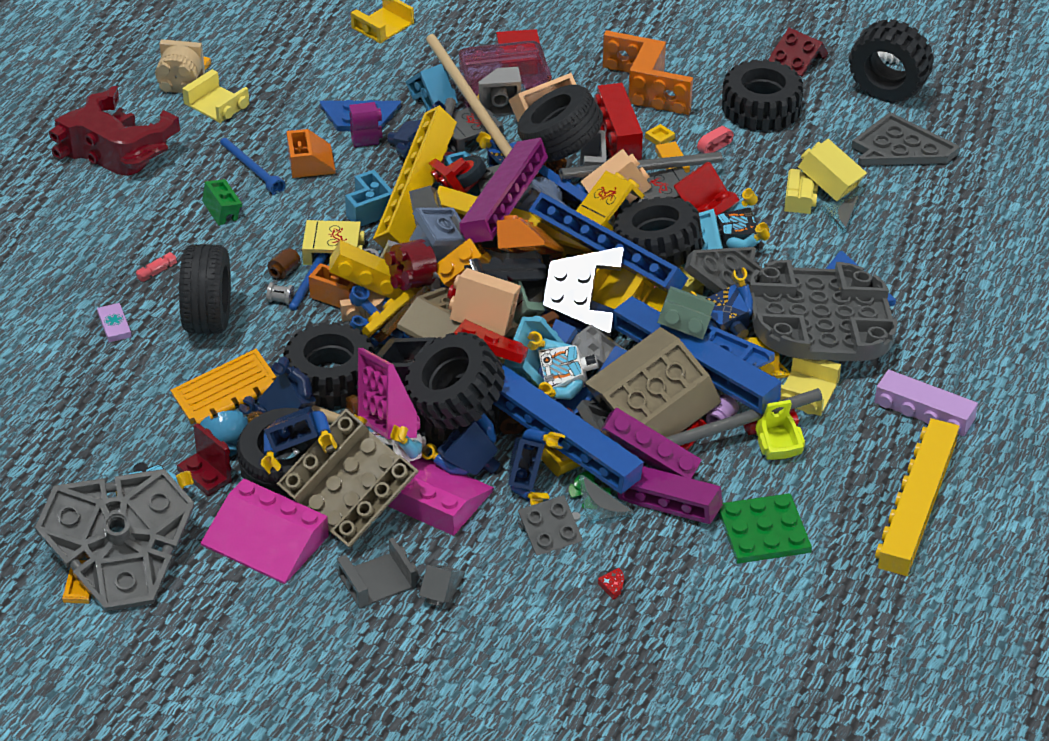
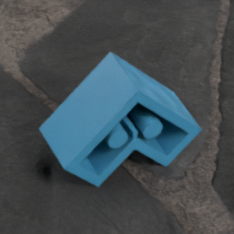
(431, 86)
(369, 198)

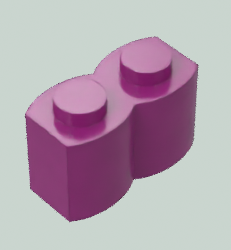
(364, 124)

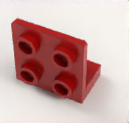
(705, 190)

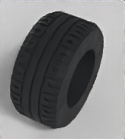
(563, 119)
(205, 289)
(251, 452)

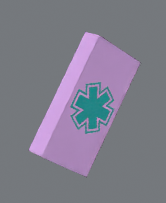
(114, 322)

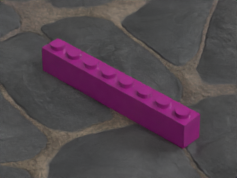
(503, 190)

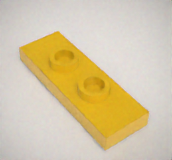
(390, 308)

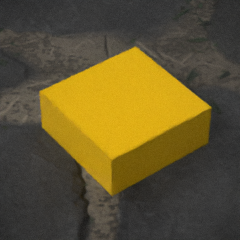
(660, 135)

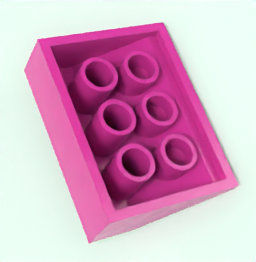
(383, 396)
(440, 497)
(266, 531)

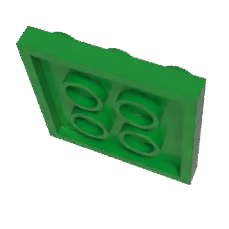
(764, 528)

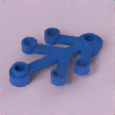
(359, 297)

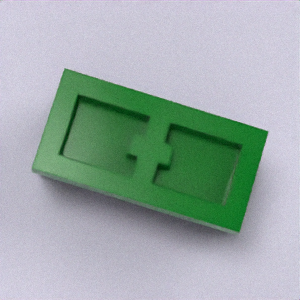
(221, 200)

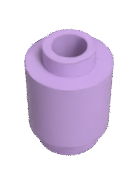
(727, 408)

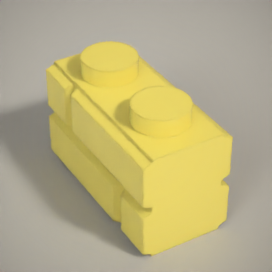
(800, 192)

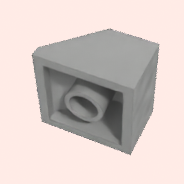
(498, 88)

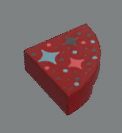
(612, 583)

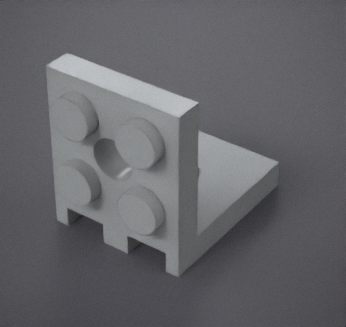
(593, 341)

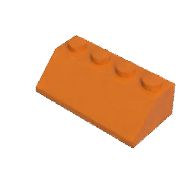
(522, 236)

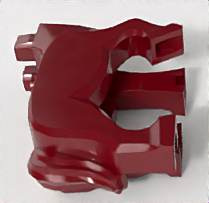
(108, 138)

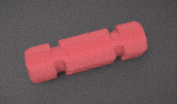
(156, 267)

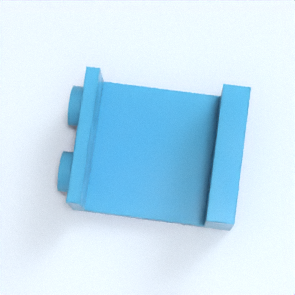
(529, 367)

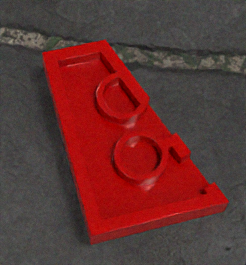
(500, 345)

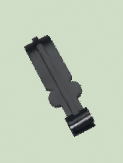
(527, 270)

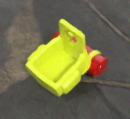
(778, 432)

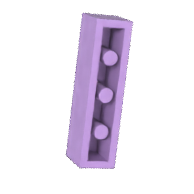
(924, 401)

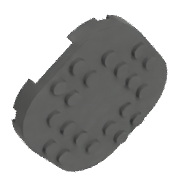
(822, 312)

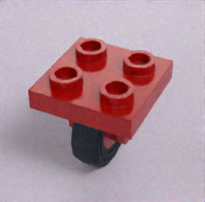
(460, 174)

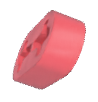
(715, 140)

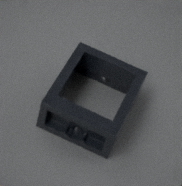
(401, 349)

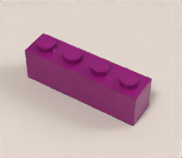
(649, 445)
(675, 495)

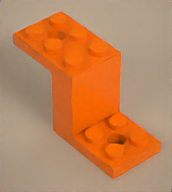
(646, 72)

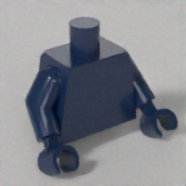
(405, 135)
(288, 390)

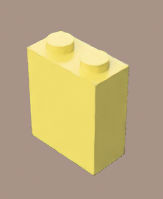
(831, 169)

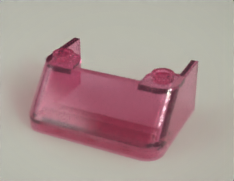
(482, 60)

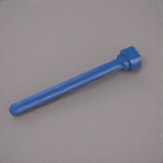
(272, 183)
(304, 287)

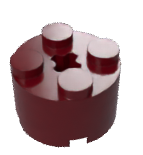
(411, 265)

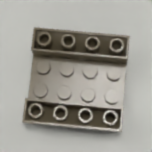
(431, 317)
(657, 384)
(348, 482)

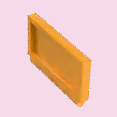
(224, 387)

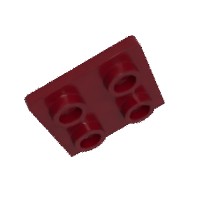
(798, 51)
(210, 464)

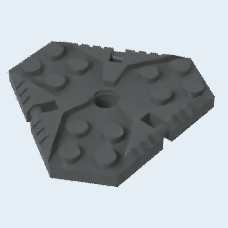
(121, 565)

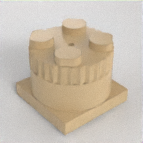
(179, 64)

